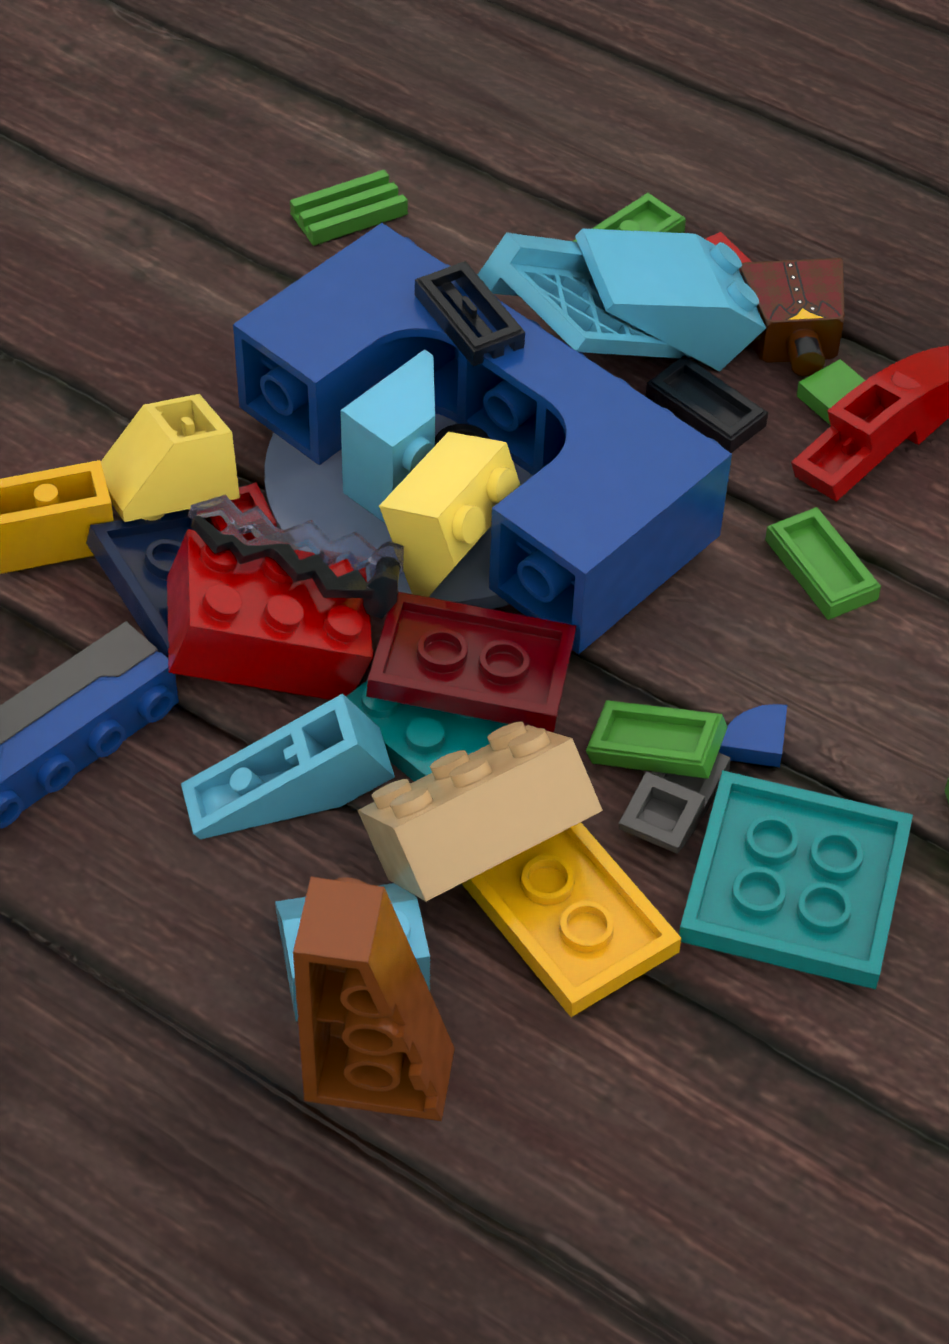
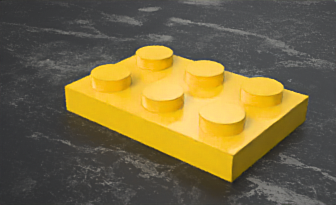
(575, 918)

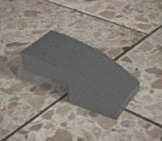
(671, 806)

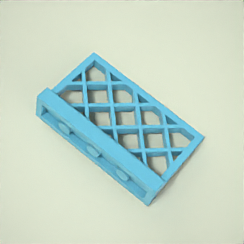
(561, 291)

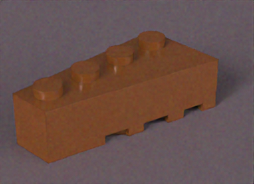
(365, 1008)

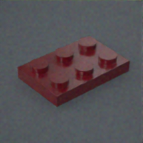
(472, 661)

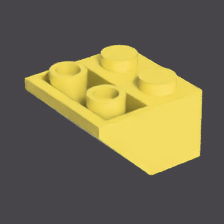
(170, 459)

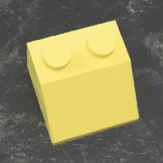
(447, 505)

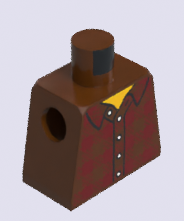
(800, 310)

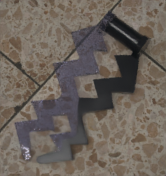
(384, 563)

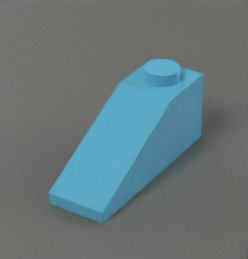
(291, 772)

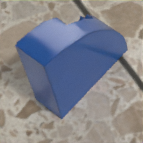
(756, 736)

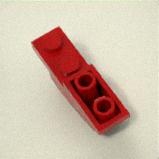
(874, 419)

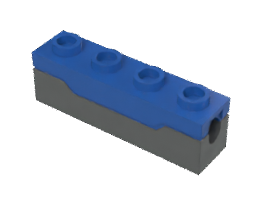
(79, 715)

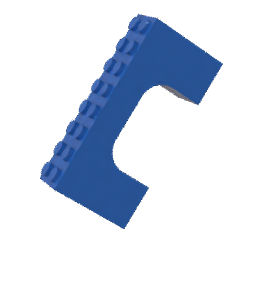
(616, 479)

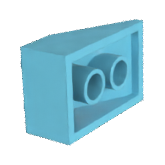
(675, 290)

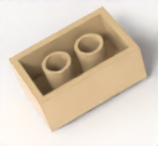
(478, 809)

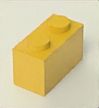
(50, 515)

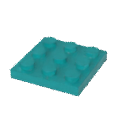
(797, 879)

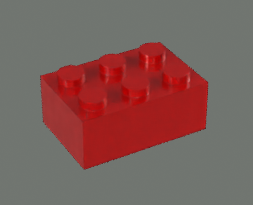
(261, 626)

